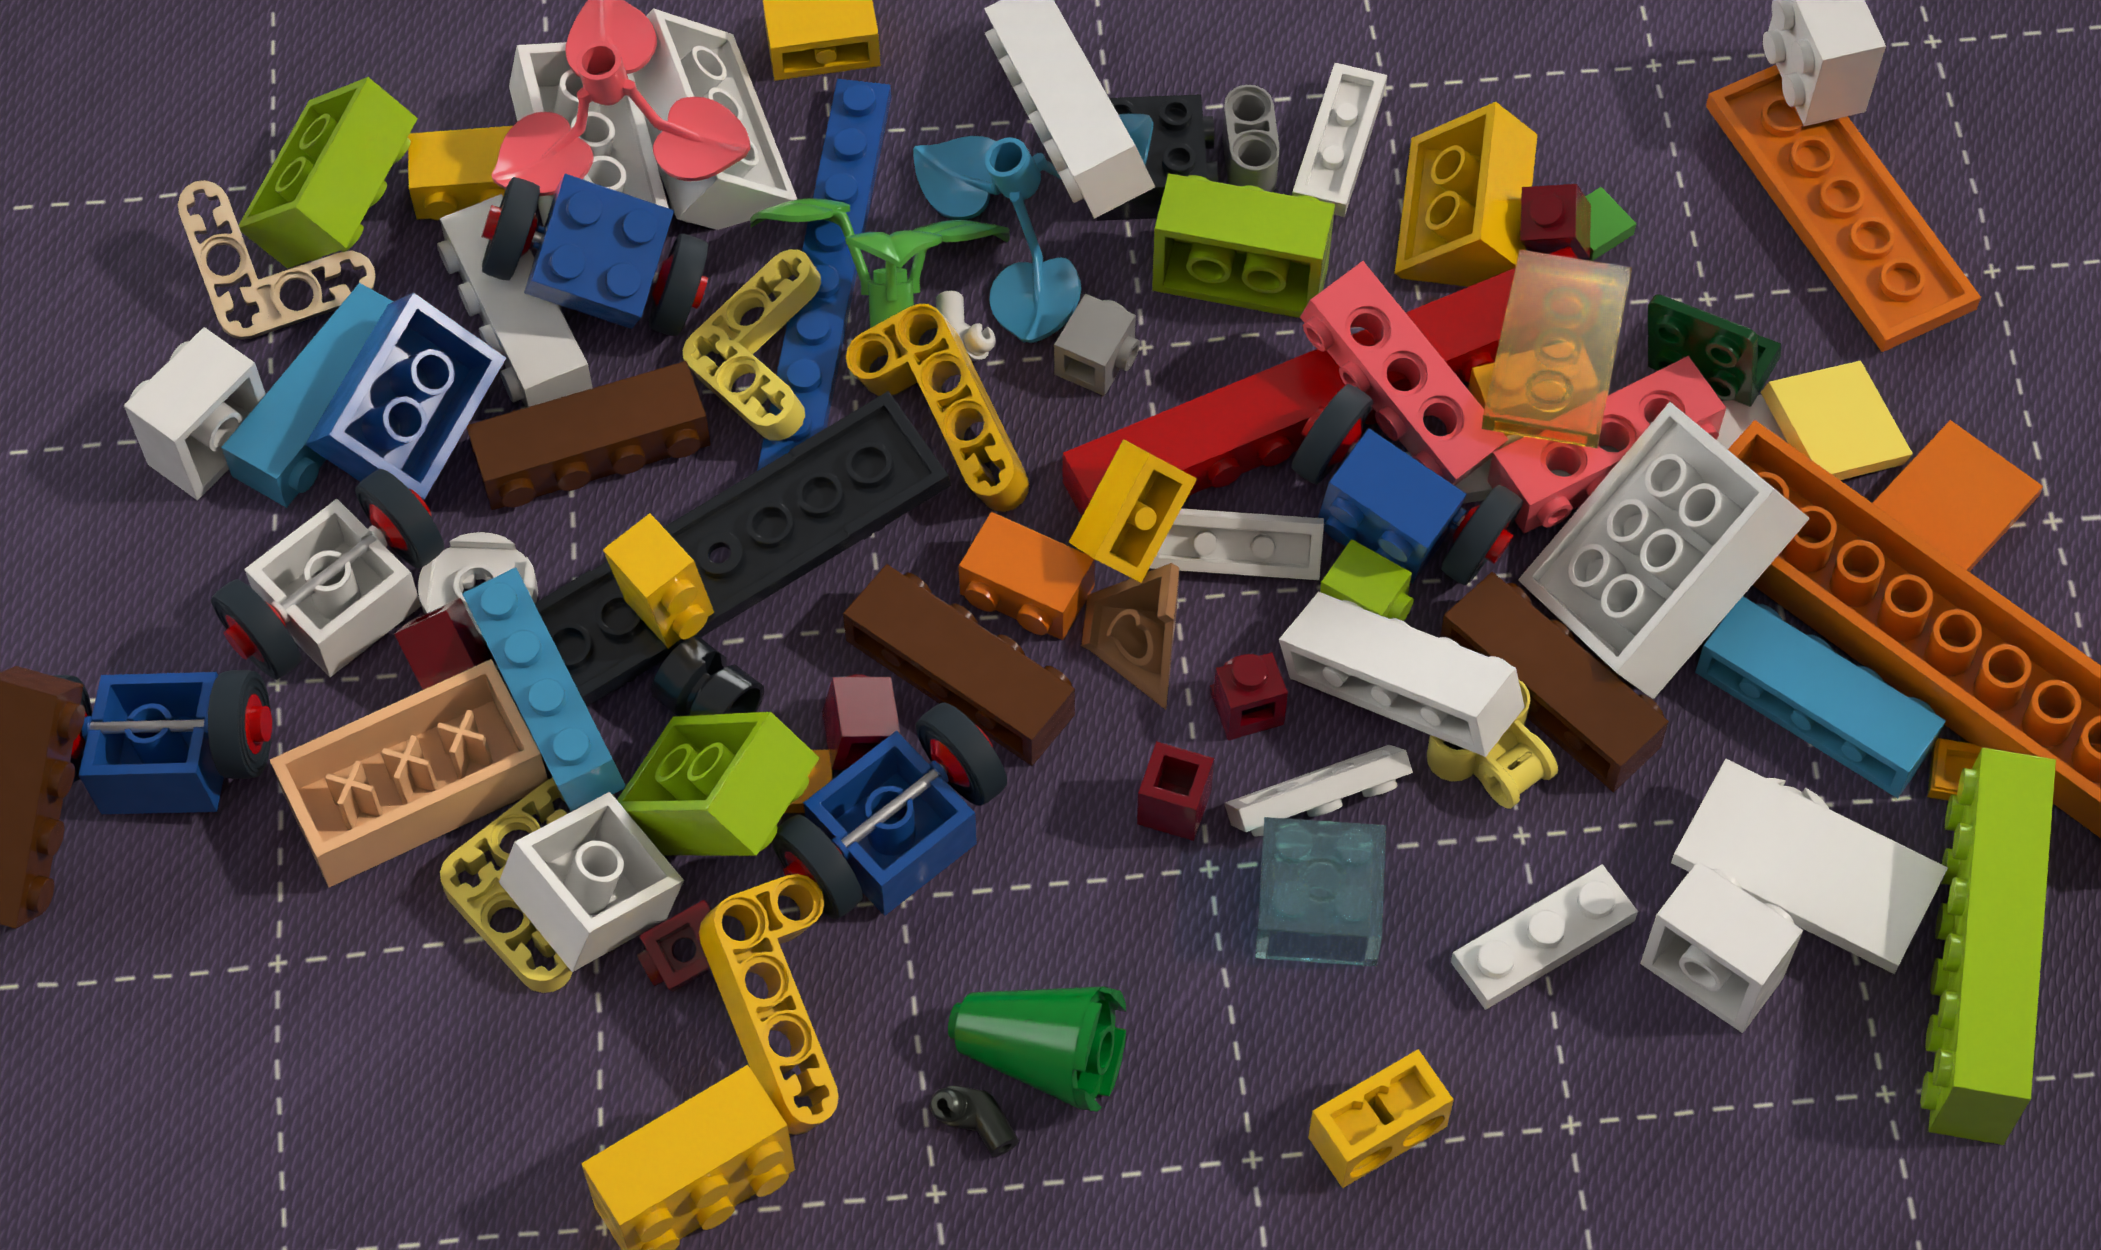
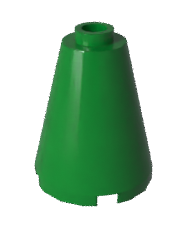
(1046, 1038)

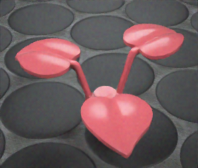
(601, 49)

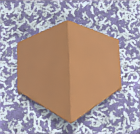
(1135, 629)

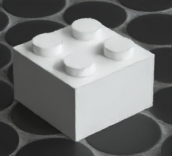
(1824, 56)
(193, 410)
(590, 881)
(1721, 945)

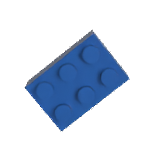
(406, 396)

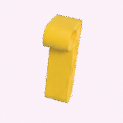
(952, 410)
(783, 1008)

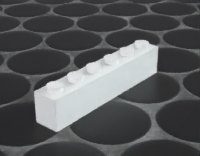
(1066, 104)

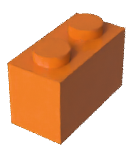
(1026, 576)

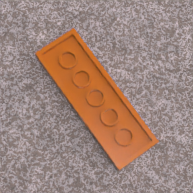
(1845, 212)

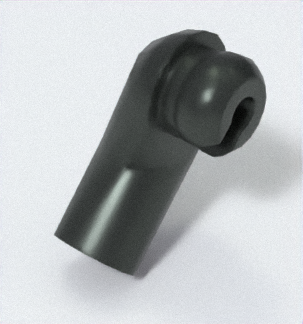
(977, 1112)

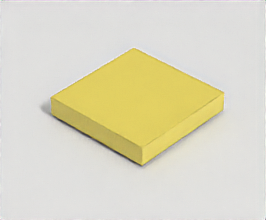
(1837, 420)

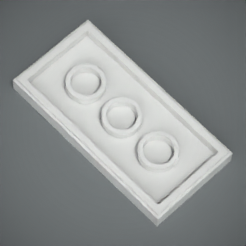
(1812, 864)

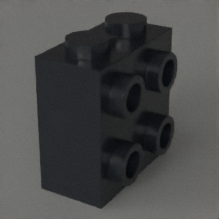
(1175, 147)

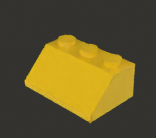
(1465, 198)

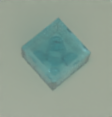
(1321, 891)

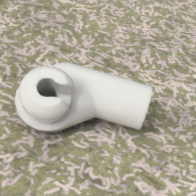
(975, 342)

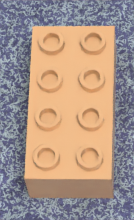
(410, 772)

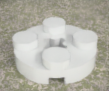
(467, 560)

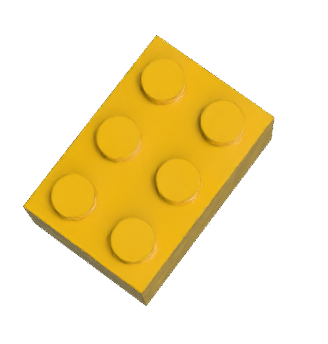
(691, 1165)

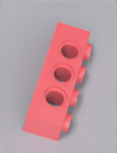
(1399, 346)
(1550, 498)

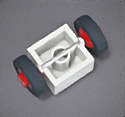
(332, 582)

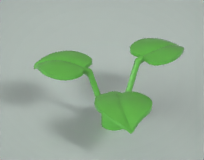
(891, 288)

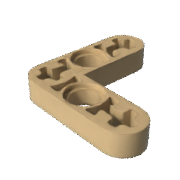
(265, 291)

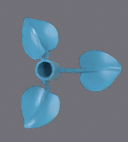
(958, 181)

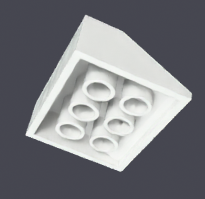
(1662, 550)

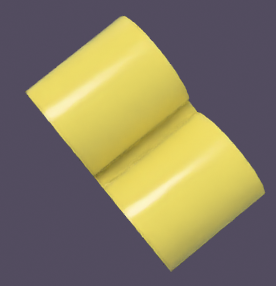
(1507, 770)

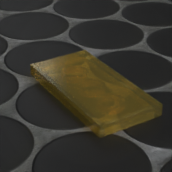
(1557, 349)

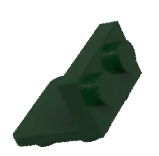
(1726, 353)

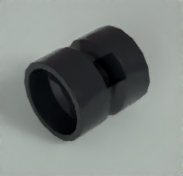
(700, 683)

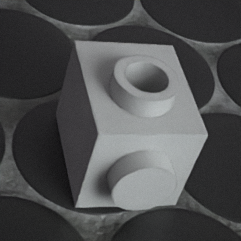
(1096, 344)

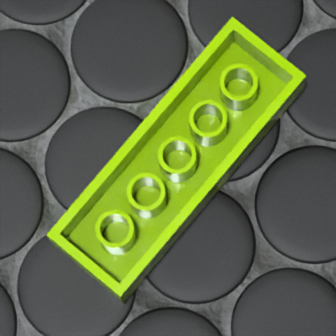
(1990, 947)

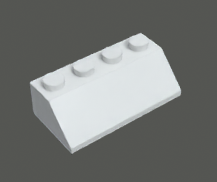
(708, 64)
(615, 132)

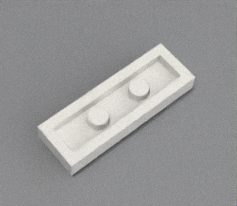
(1340, 136)
(1243, 544)
(1321, 789)
(1543, 936)

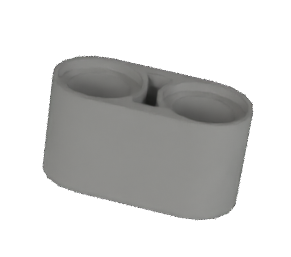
(1251, 140)

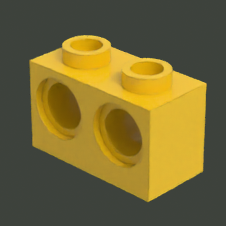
(1380, 1118)

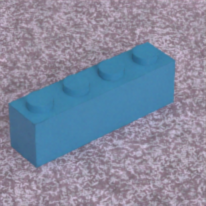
(270, 443)
(543, 690)
(1820, 695)

